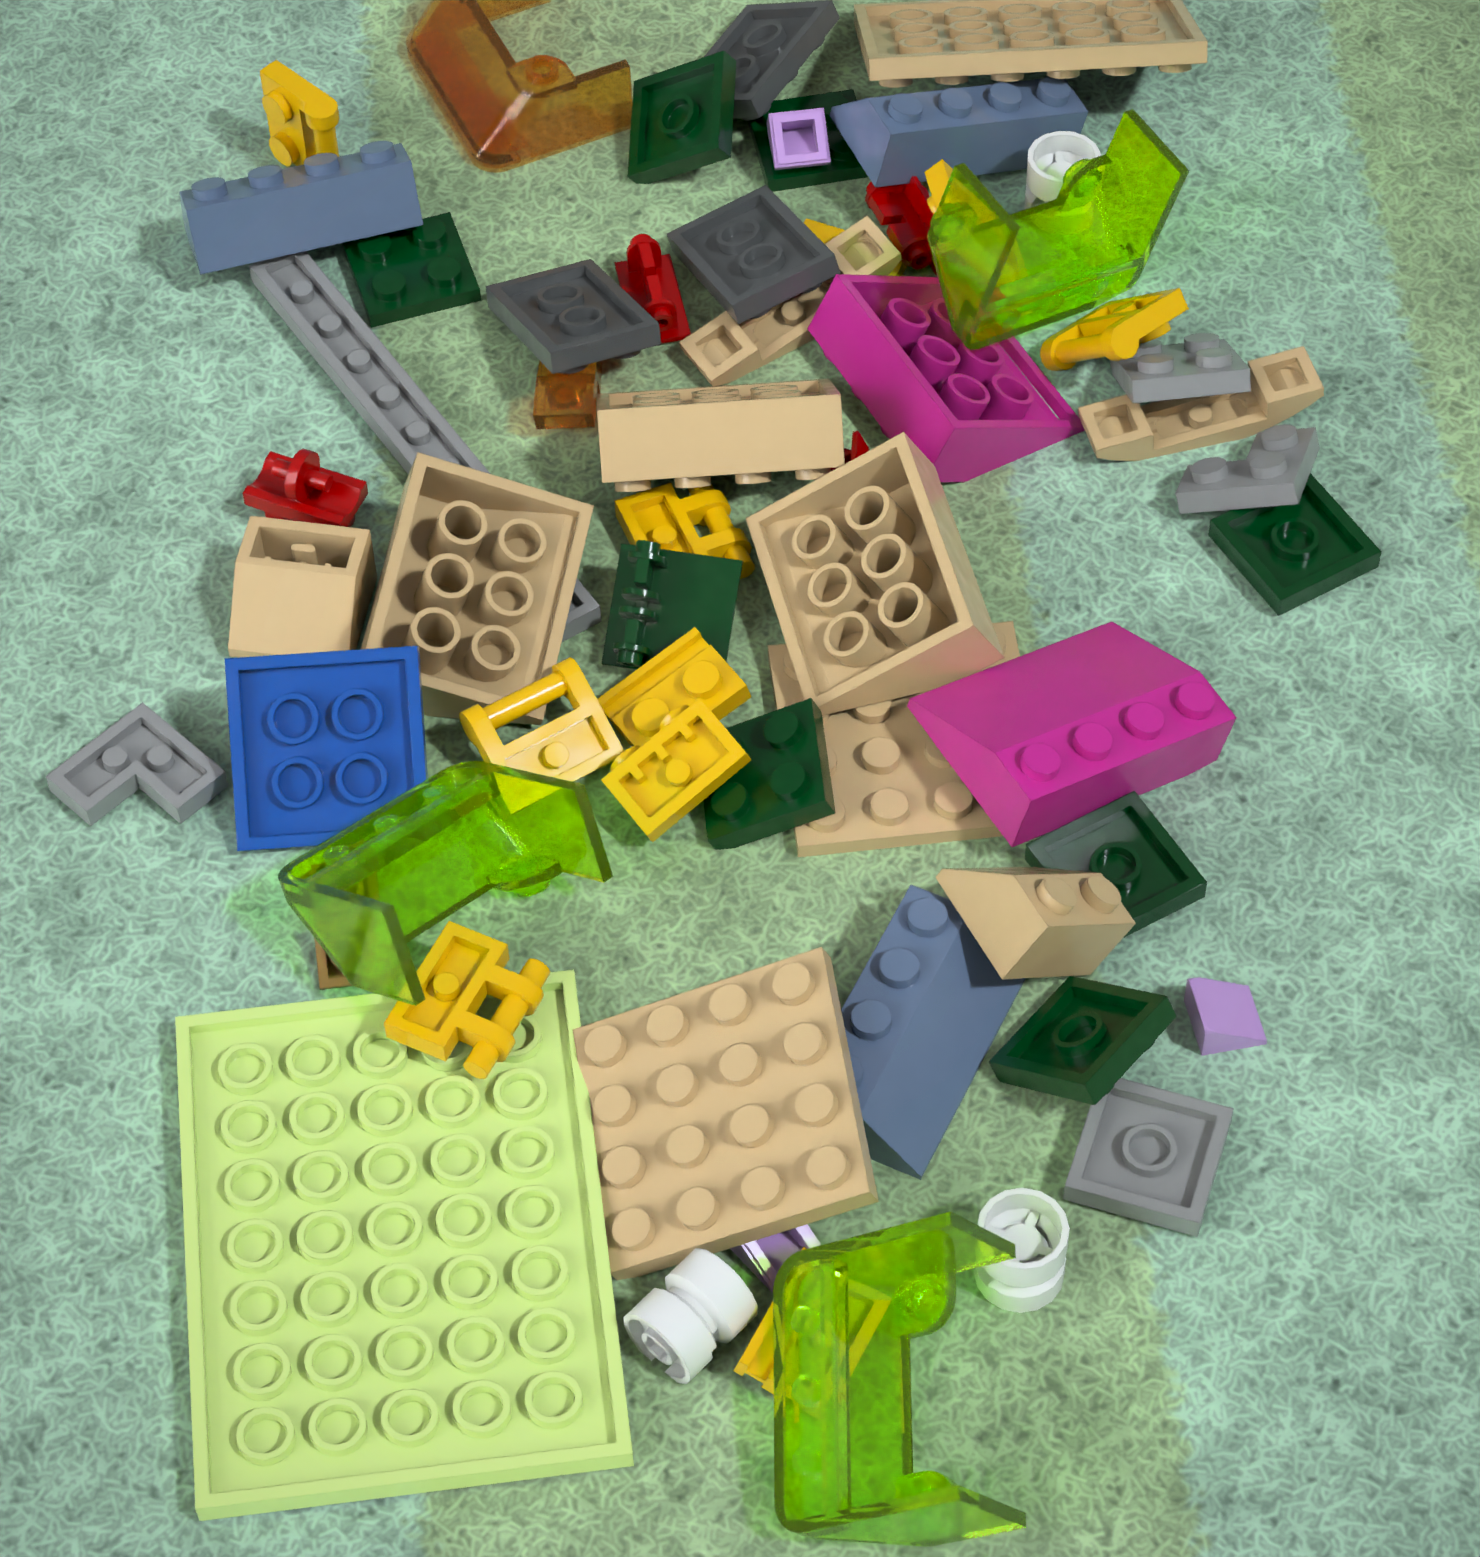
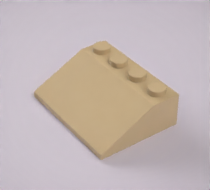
(720, 432)
(478, 582)
(873, 582)

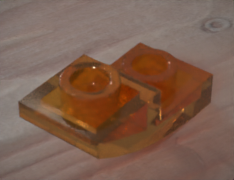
(566, 399)

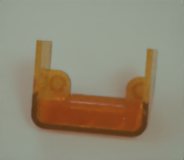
(507, 108)

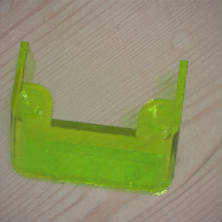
(1059, 257)
(433, 855)
(846, 1386)

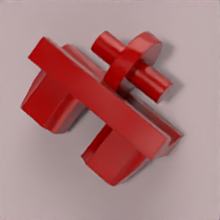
(305, 491)

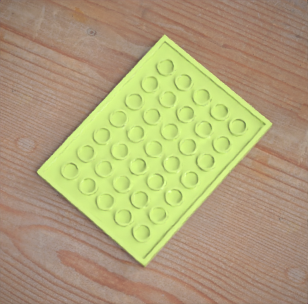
(391, 1259)

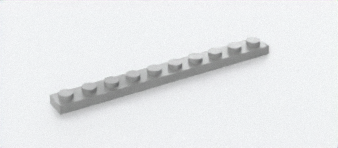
(374, 380)

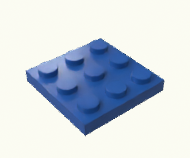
(321, 741)

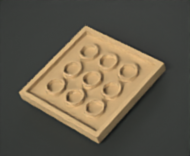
(886, 774)
(725, 1115)

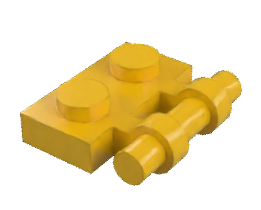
(670, 521)
(455, 982)

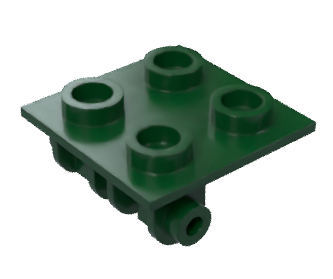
(665, 596)

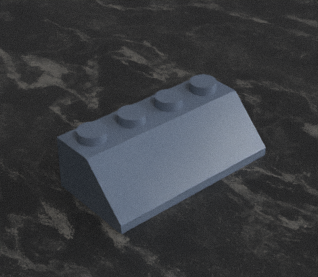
(970, 125)
(300, 206)
(921, 1028)

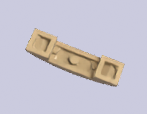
(731, 350)
(1131, 432)

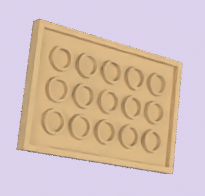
(1024, 36)

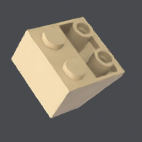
(300, 588)

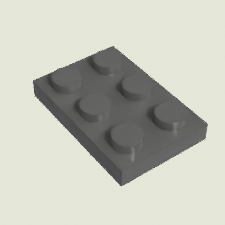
(771, 47)
(753, 254)
(573, 316)

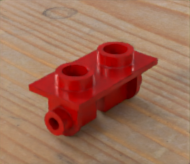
(908, 219)
(654, 286)

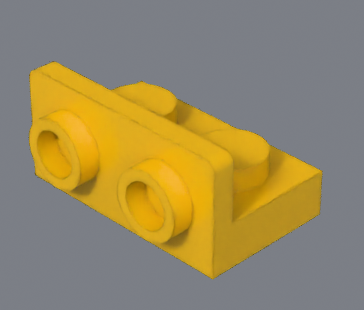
(675, 768)

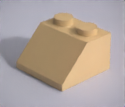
(1039, 918)

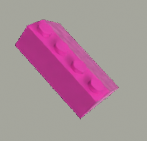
(920, 379)
(1074, 728)

